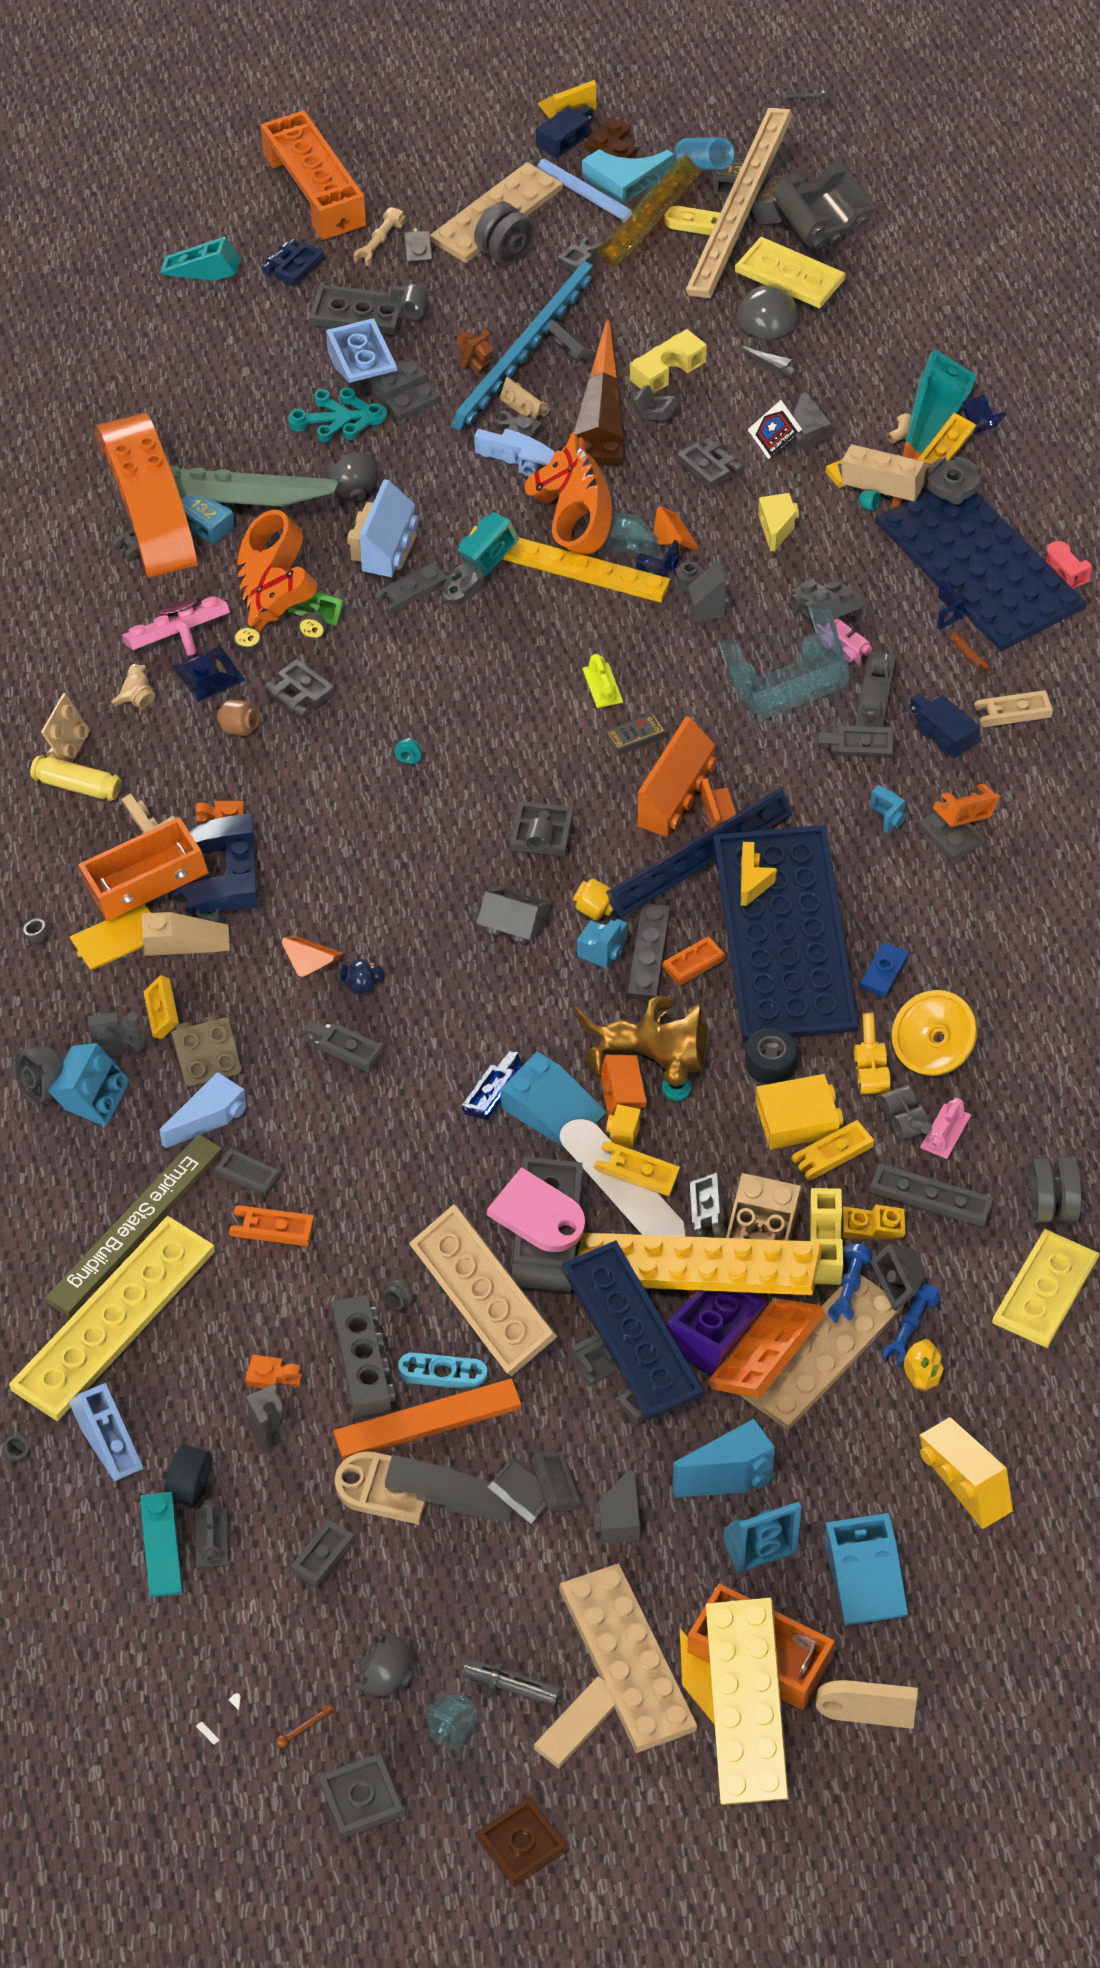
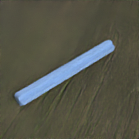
(584, 189)

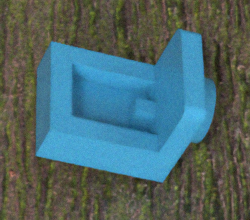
(889, 806)

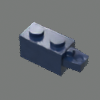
(564, 130)
(945, 724)

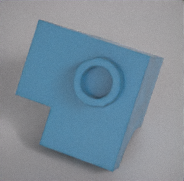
(602, 942)

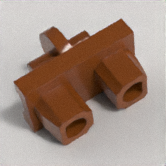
(475, 350)

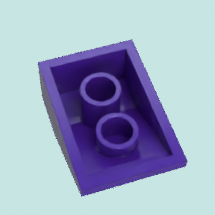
(713, 1325)

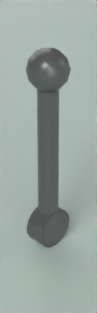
(823, 95)

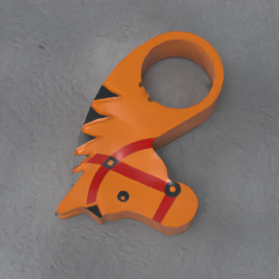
(580, 489)
(265, 574)

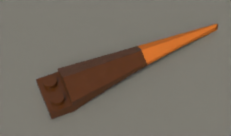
(600, 411)

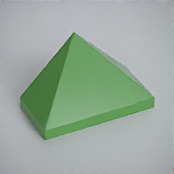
(323, 604)

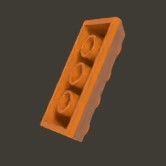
(675, 779)

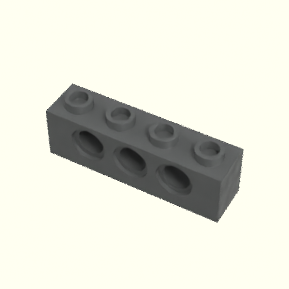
(365, 1399)

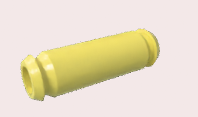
(75, 778)

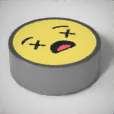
(312, 625)
(247, 640)

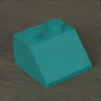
(488, 542)

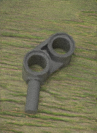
(903, 1114)

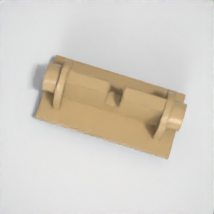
(522, 400)

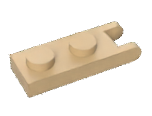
(1014, 708)

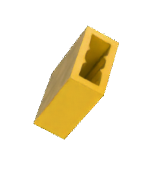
(797, 1111)

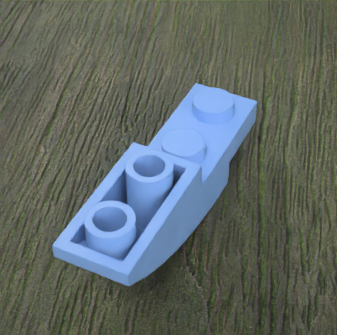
(514, 448)

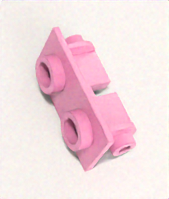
(854, 646)
(946, 1129)

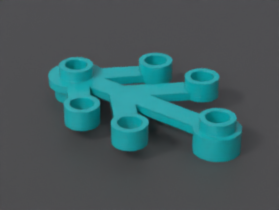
(366, 414)

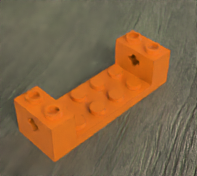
(332, 194)

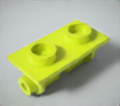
(601, 682)

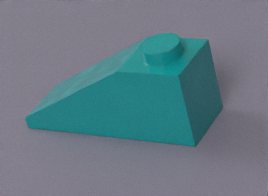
(206, 261)
(161, 1544)

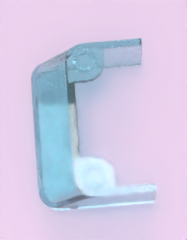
(815, 676)

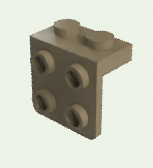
(205, 1050)

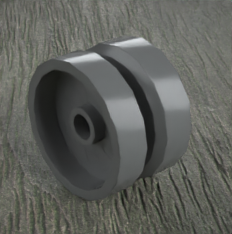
(1054, 1189)

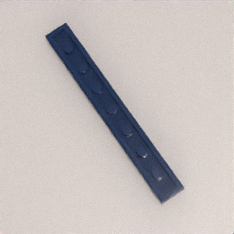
(694, 855)

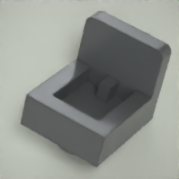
(654, 407)

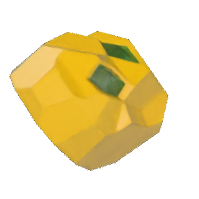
(923, 1365)

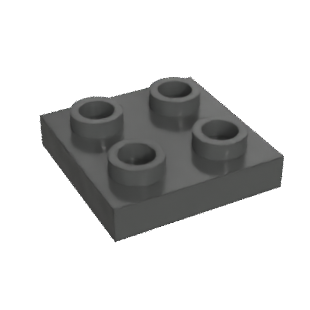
(541, 828)

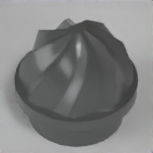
(397, 1294)

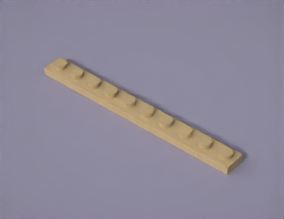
(739, 203)

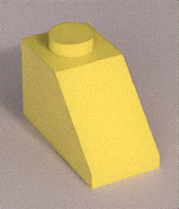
(777, 518)

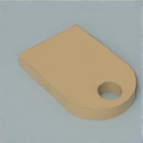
(370, 1493)
(868, 1703)

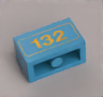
(208, 518)

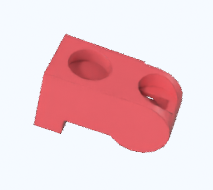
(1067, 565)

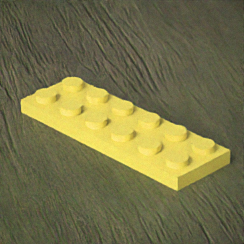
(747, 1701)

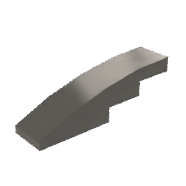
(446, 1487)

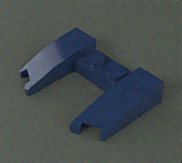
(238, 887)

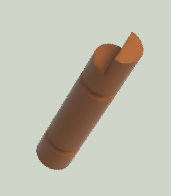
(969, 652)

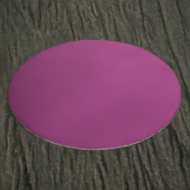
(178, 606)

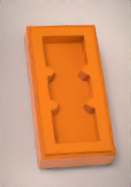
(693, 961)

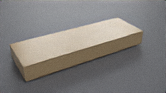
(576, 1723)

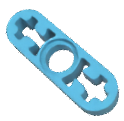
(436, 1361)

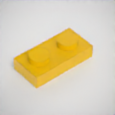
(161, 1007)

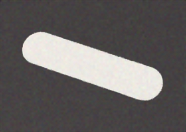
(640, 1205)

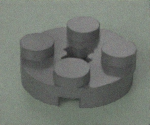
(953, 490)

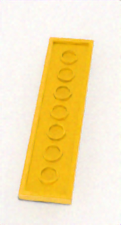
(716, 1262)

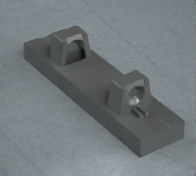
(876, 689)

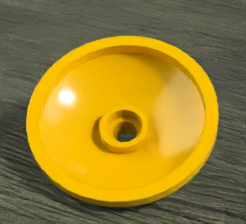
(923, 1021)

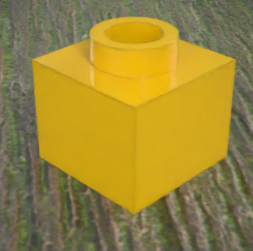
(624, 1125)

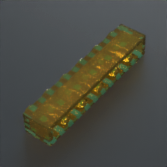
(648, 211)

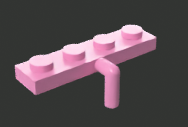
(180, 622)

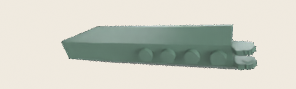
(249, 488)

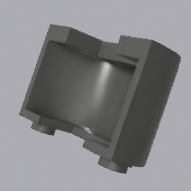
(824, 208)

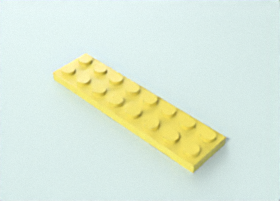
(112, 1318)

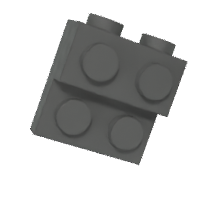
(405, 390)
(834, 595)

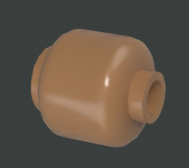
(238, 717)

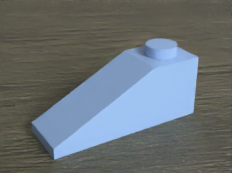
(207, 1110)
(106, 1431)

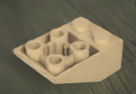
(764, 1209)

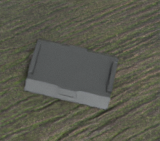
(519, 1490)

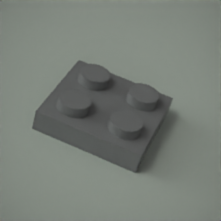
(360, 1795)

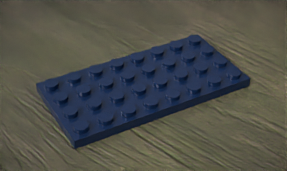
(999, 575)
(790, 938)

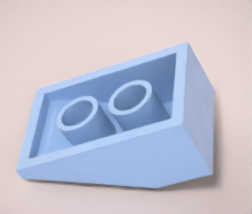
(359, 351)

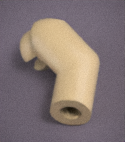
(900, 433)

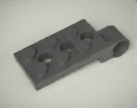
(402, 302)

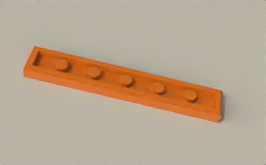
(428, 1419)

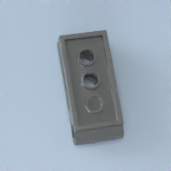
(532, 1265)

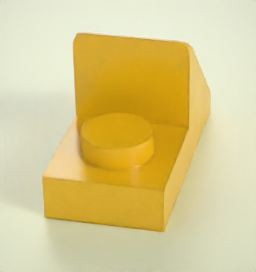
(753, 878)

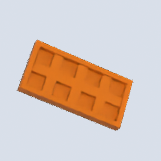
(766, 1347)

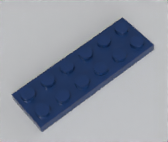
(632, 1330)

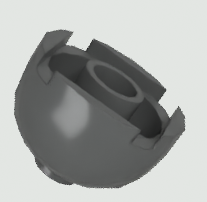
(355, 474)
(39, 1068)
(385, 1665)

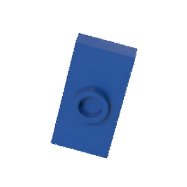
(884, 970)

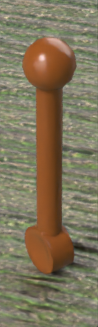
(283, 1740)

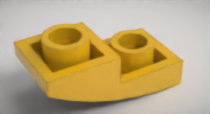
(880, 1223)

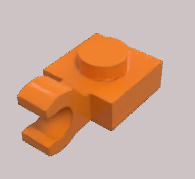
(222, 809)
(269, 1371)

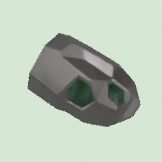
(462, 583)

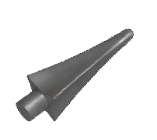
(777, 365)

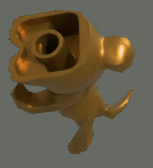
(673, 1045)

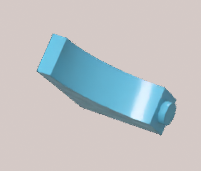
(624, 177)

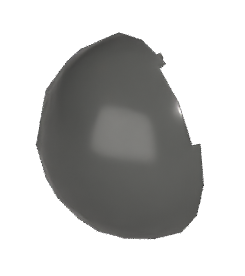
(767, 312)

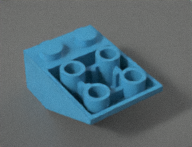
(865, 1569)

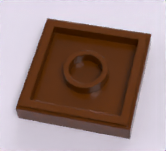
(521, 1841)

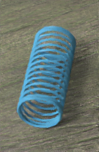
(704, 146)

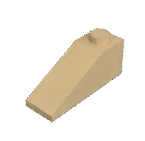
(181, 934)

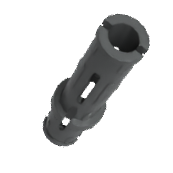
(510, 1681)

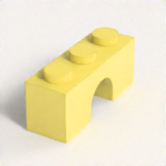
(680, 351)
(825, 1227)

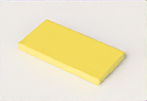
(790, 271)
(1045, 1288)

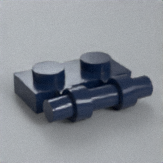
(297, 264)

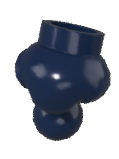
(360, 975)

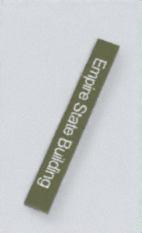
(133, 1225)

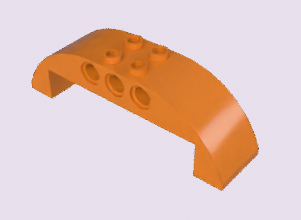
(148, 493)

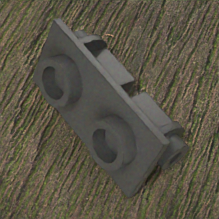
(211, 1535)

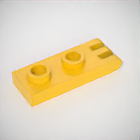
(833, 1150)

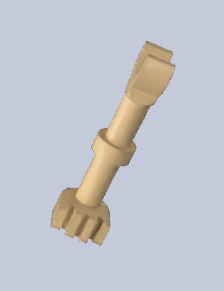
(392, 218)

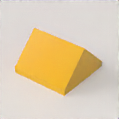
(573, 97)

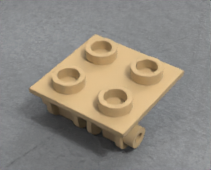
(65, 731)

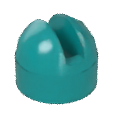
(870, 499)

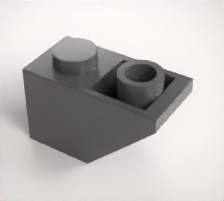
(708, 594)

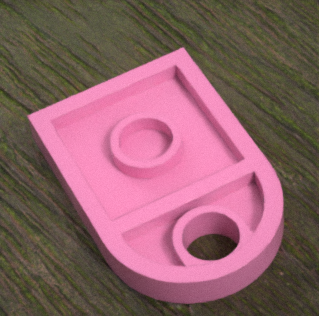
(537, 1212)

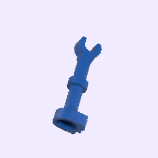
(856, 1257)
(925, 1296)

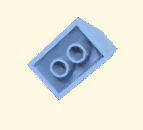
(387, 531)

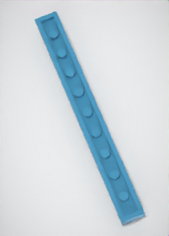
(520, 349)

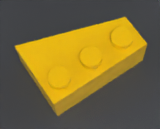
(968, 1471)

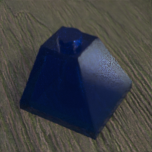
(208, 673)

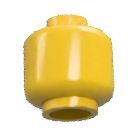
(592, 899)

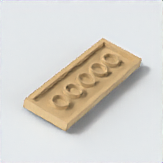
(524, 189)
(483, 1290)
(826, 1354)
(627, 1658)

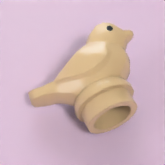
(136, 688)

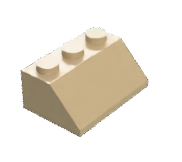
(884, 472)

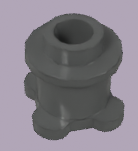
(686, 574)

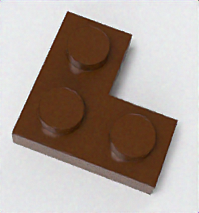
(609, 139)

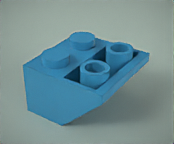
(90, 1083)

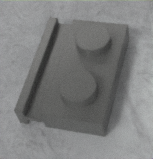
(952, 841)

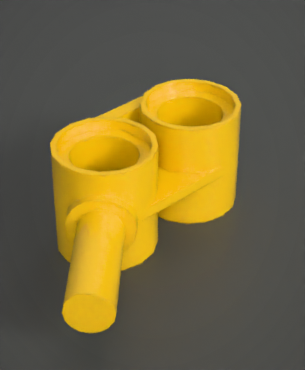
(871, 1060)

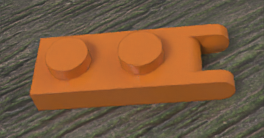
(273, 1226)

